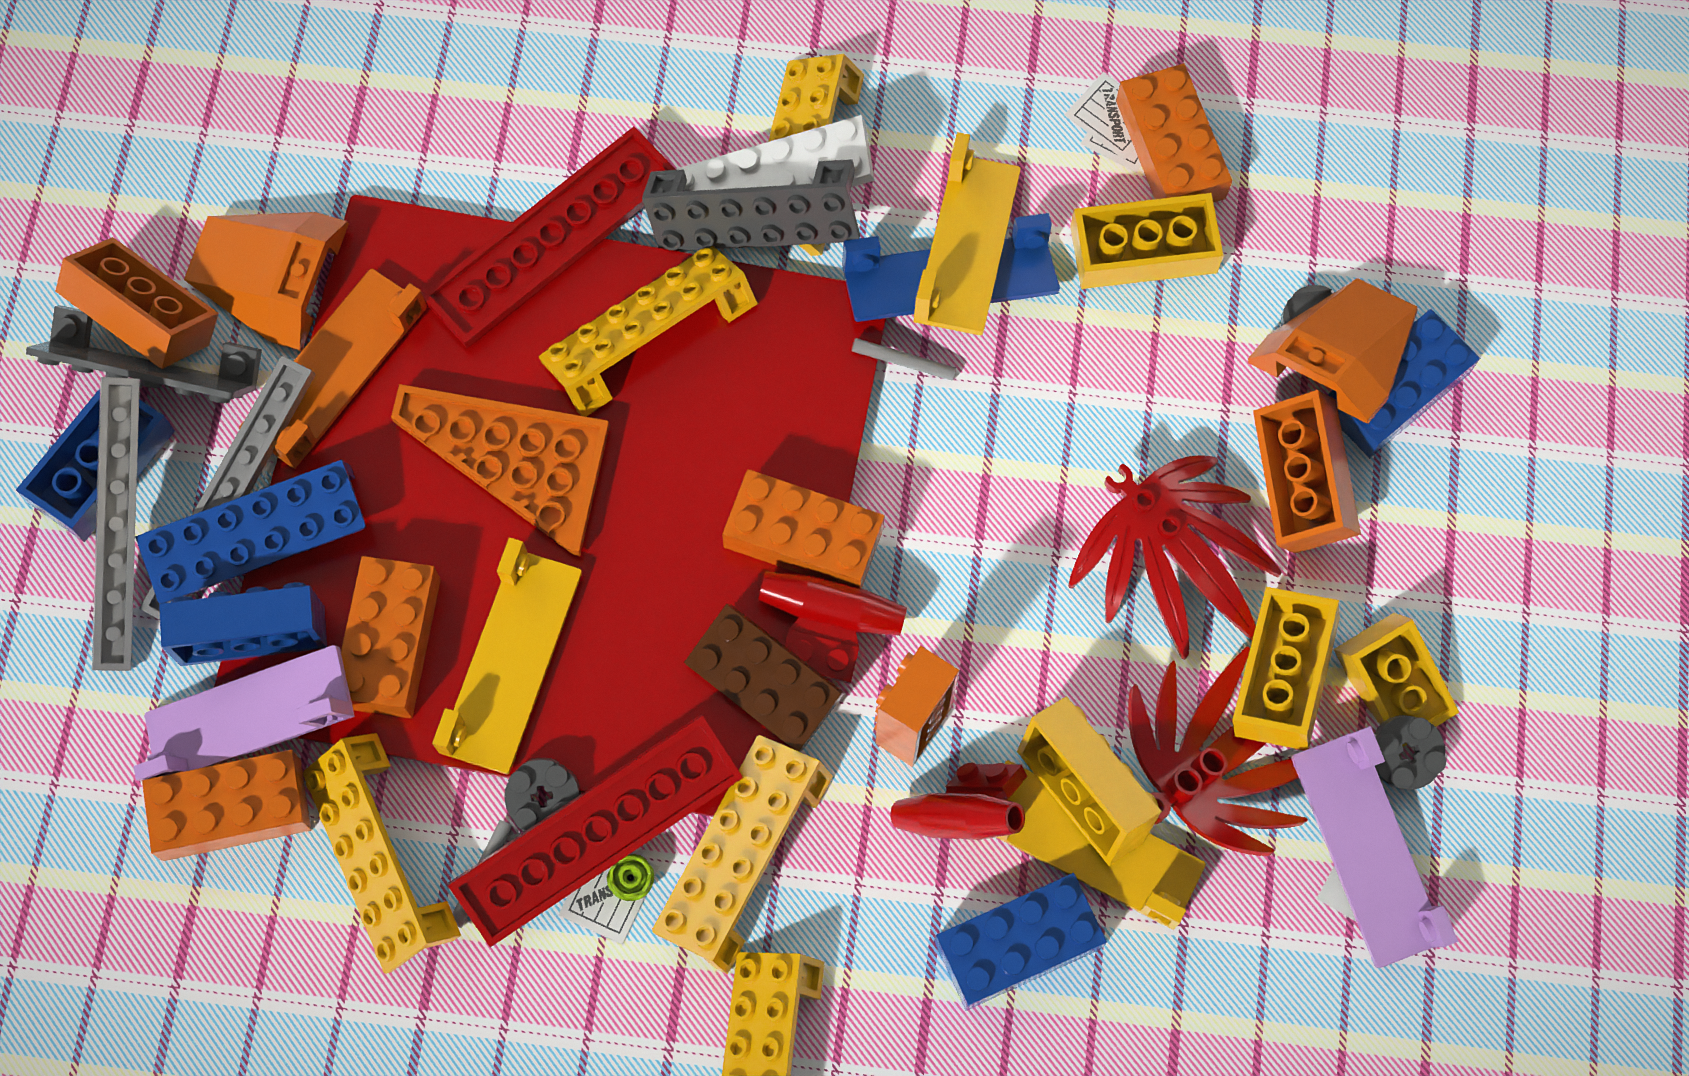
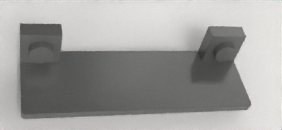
(753, 214)
(71, 342)

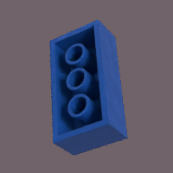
(1429, 369)
(66, 476)
(243, 624)
(1019, 941)

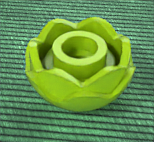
(631, 890)

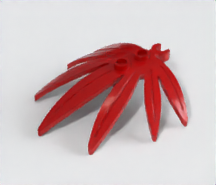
(1160, 522)
(1193, 779)

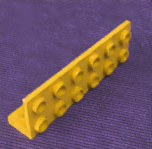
(810, 99)
(967, 242)
(640, 318)
(509, 660)
(738, 849)
(367, 855)
(1150, 879)
(766, 1011)

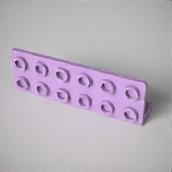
(247, 714)
(1370, 849)

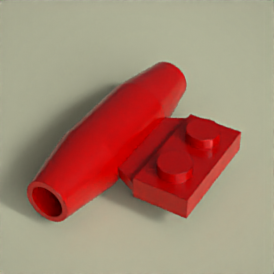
(829, 619)
(970, 809)

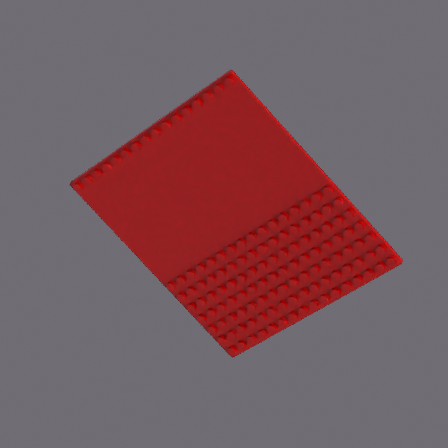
(684, 427)

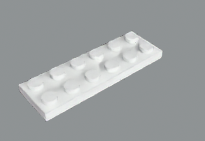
(787, 159)

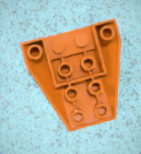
(265, 268)
(1346, 344)

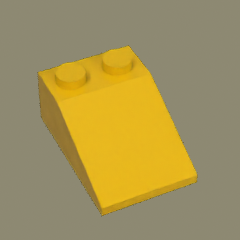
(1396, 672)

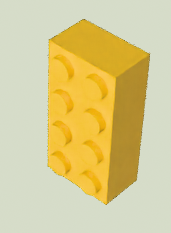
(1146, 240)
(1286, 668)
(1088, 780)

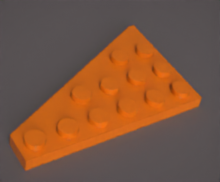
(522, 455)

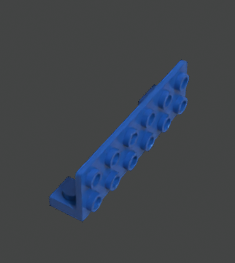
(889, 283)
(251, 531)

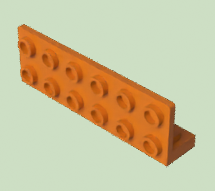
(346, 356)

